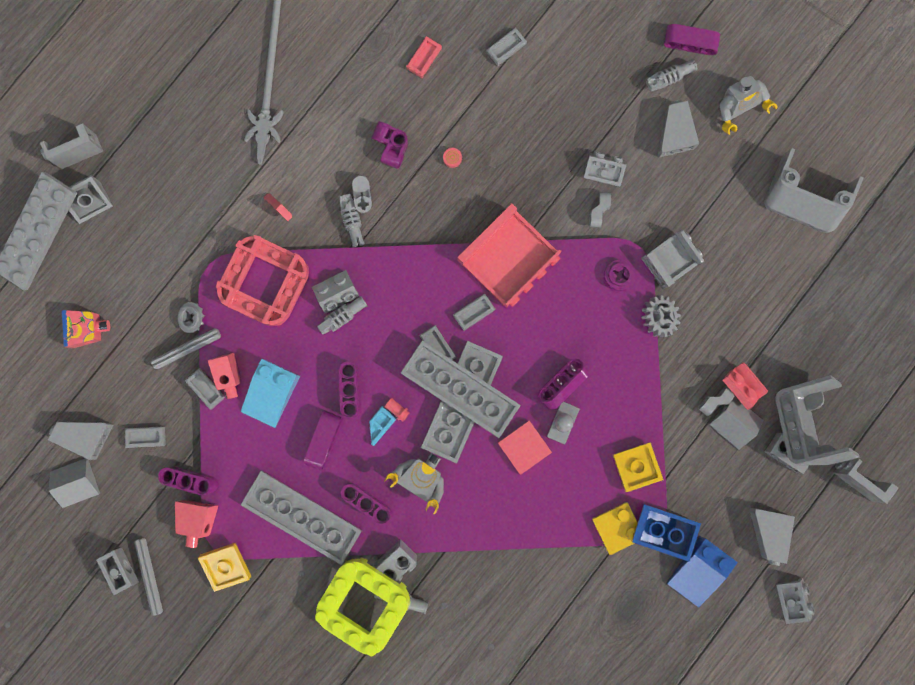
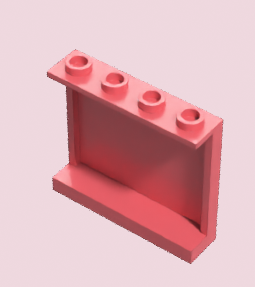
(509, 257)

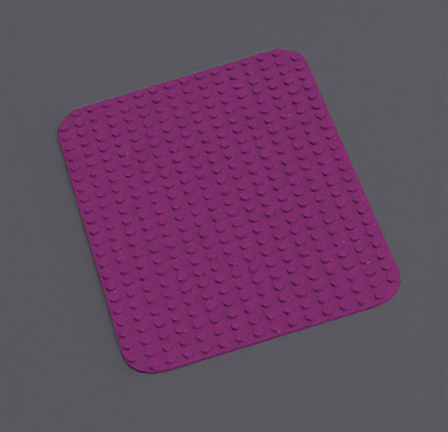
(484, 496)

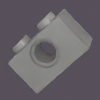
(117, 571)

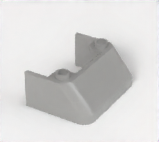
(804, 206)
(798, 426)

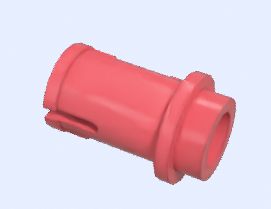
(396, 409)

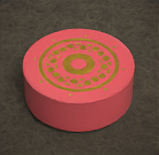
(452, 157)

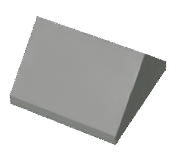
(90, 199)
(737, 423)
(73, 483)

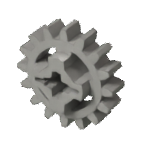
(661, 316)

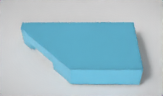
(380, 424)

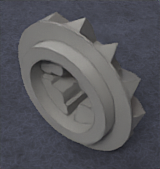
(184, 317)

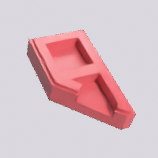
(278, 206)

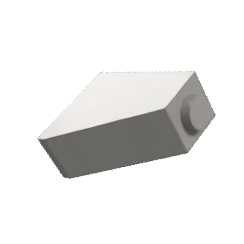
(678, 130)
(81, 438)
(773, 534)

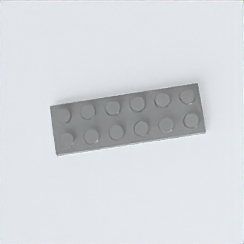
(35, 230)
(460, 389)
(449, 427)
(301, 517)

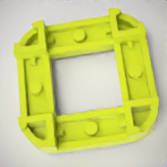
(378, 583)

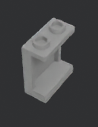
(74, 150)
(673, 259)
(877, 492)

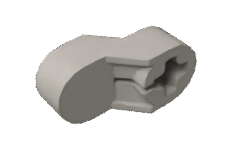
(362, 202)
(604, 204)
(710, 403)

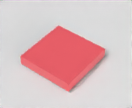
(524, 447)

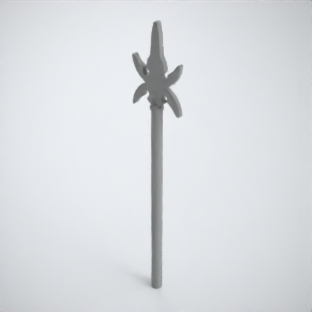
(264, 124)

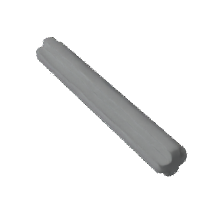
(186, 348)
(148, 576)

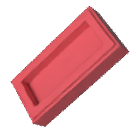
(424, 57)

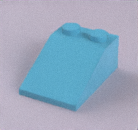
(269, 392)

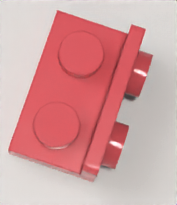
(745, 385)

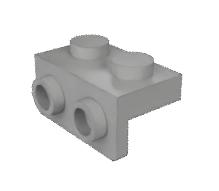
(335, 292)

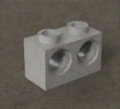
(775, 452)
(391, 561)

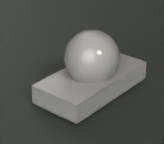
(563, 422)

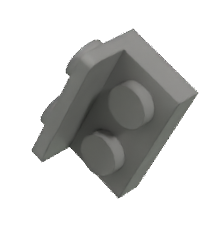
(605, 168)
(795, 601)

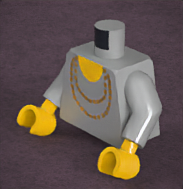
(741, 98)
(420, 479)

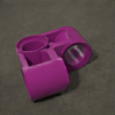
(393, 153)

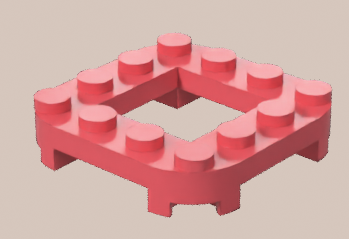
(238, 268)

